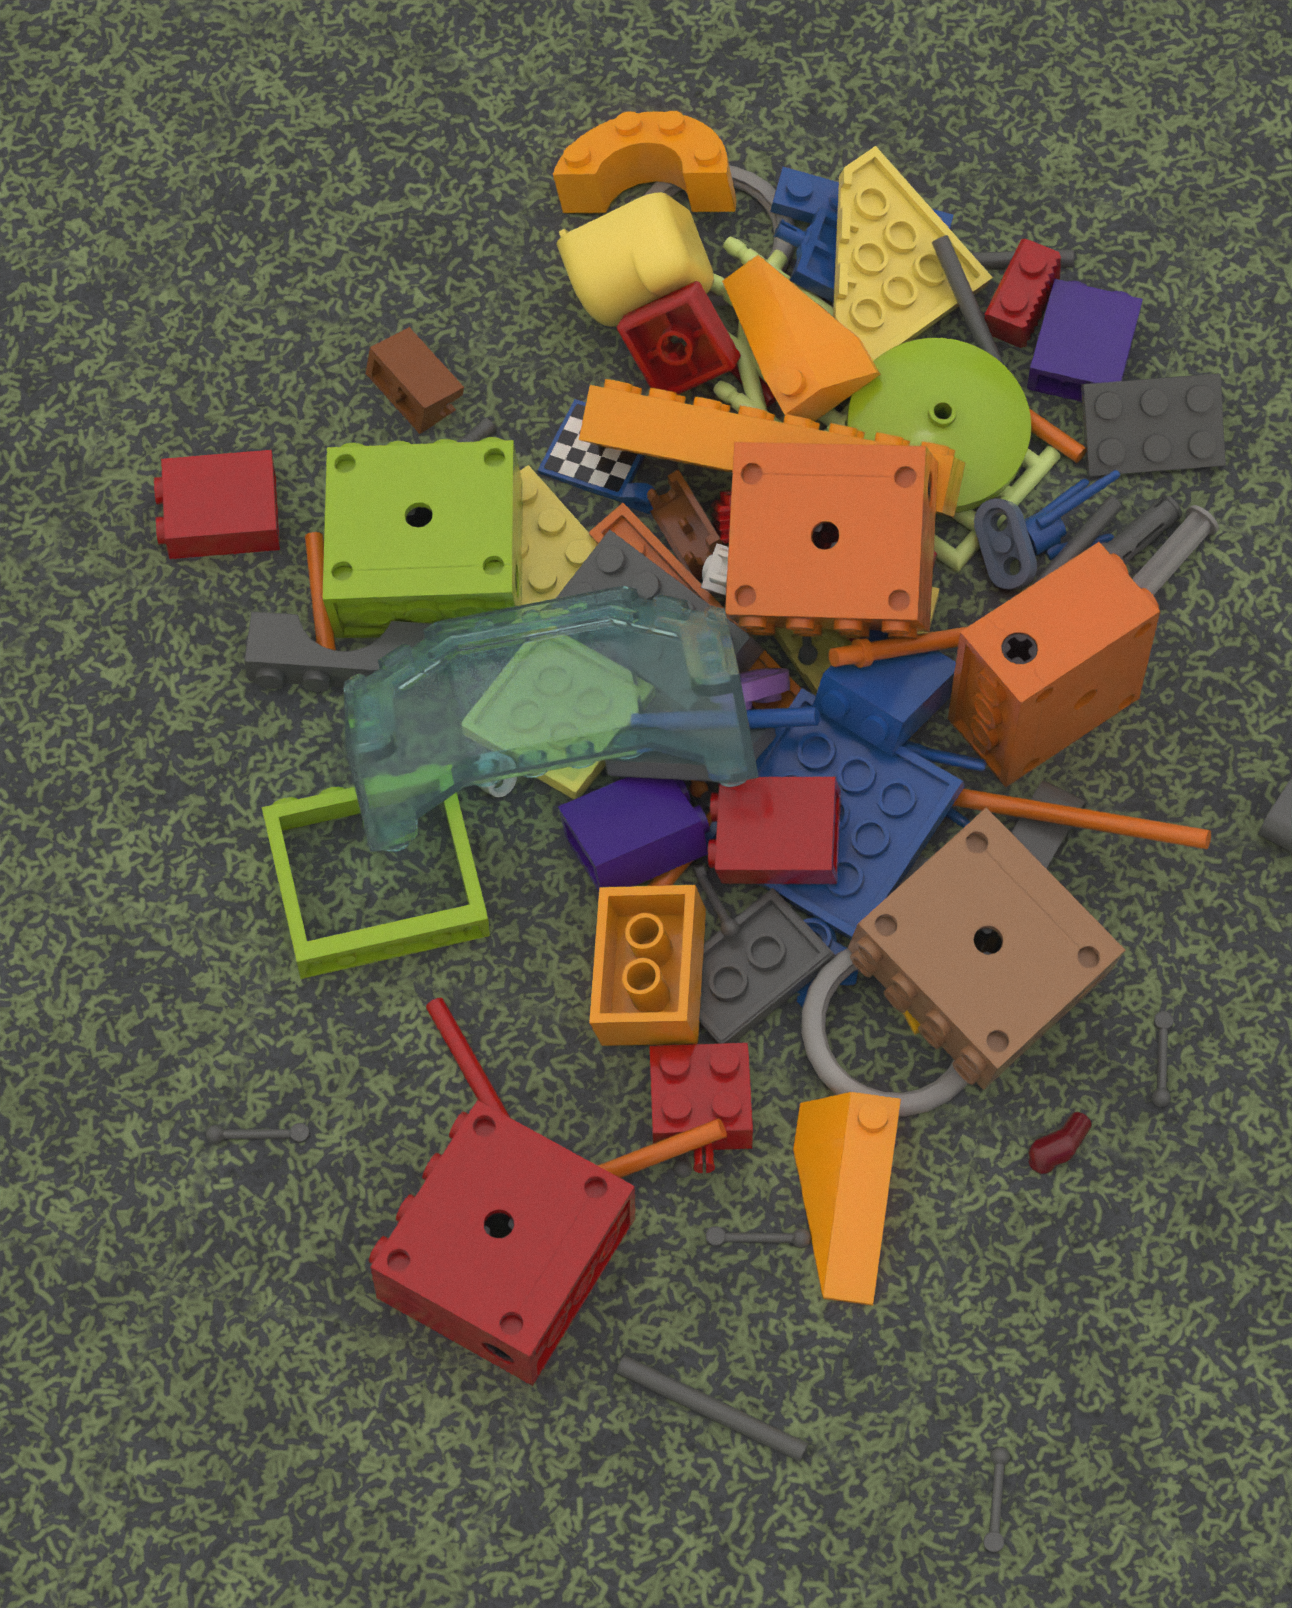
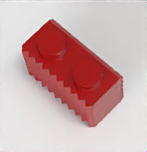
(1023, 293)

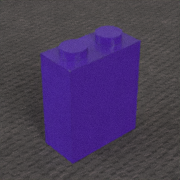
(1083, 339)
(634, 830)

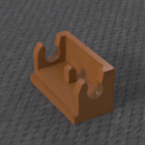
(413, 379)
(684, 524)

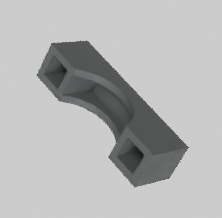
(284, 653)

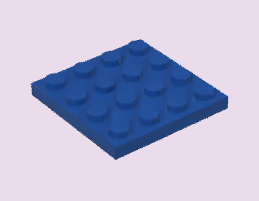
(885, 813)

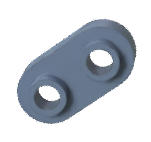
(1004, 546)

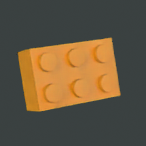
(648, 965)

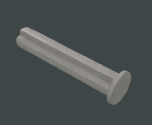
(1176, 549)

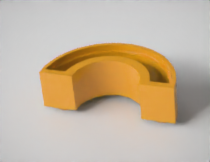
(645, 150)

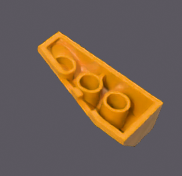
(797, 344)
(844, 1177)

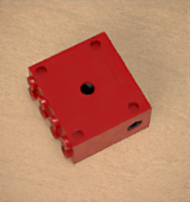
(502, 1241)

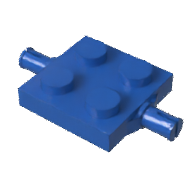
(814, 252)

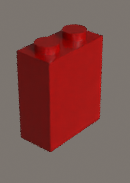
(218, 504)
(776, 831)

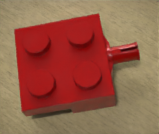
(698, 1086)

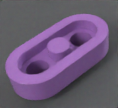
(764, 685)

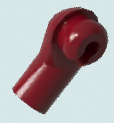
(1059, 1145)

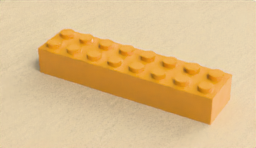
(707, 430)

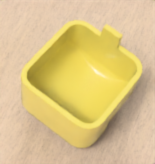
(634, 257)

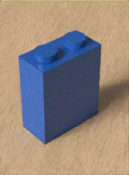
(887, 698)

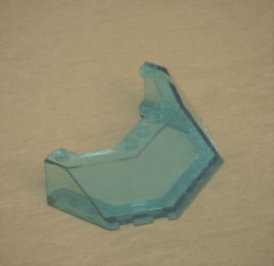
(539, 695)

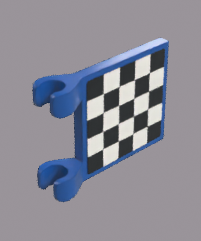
(594, 467)

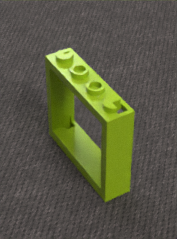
(378, 941)

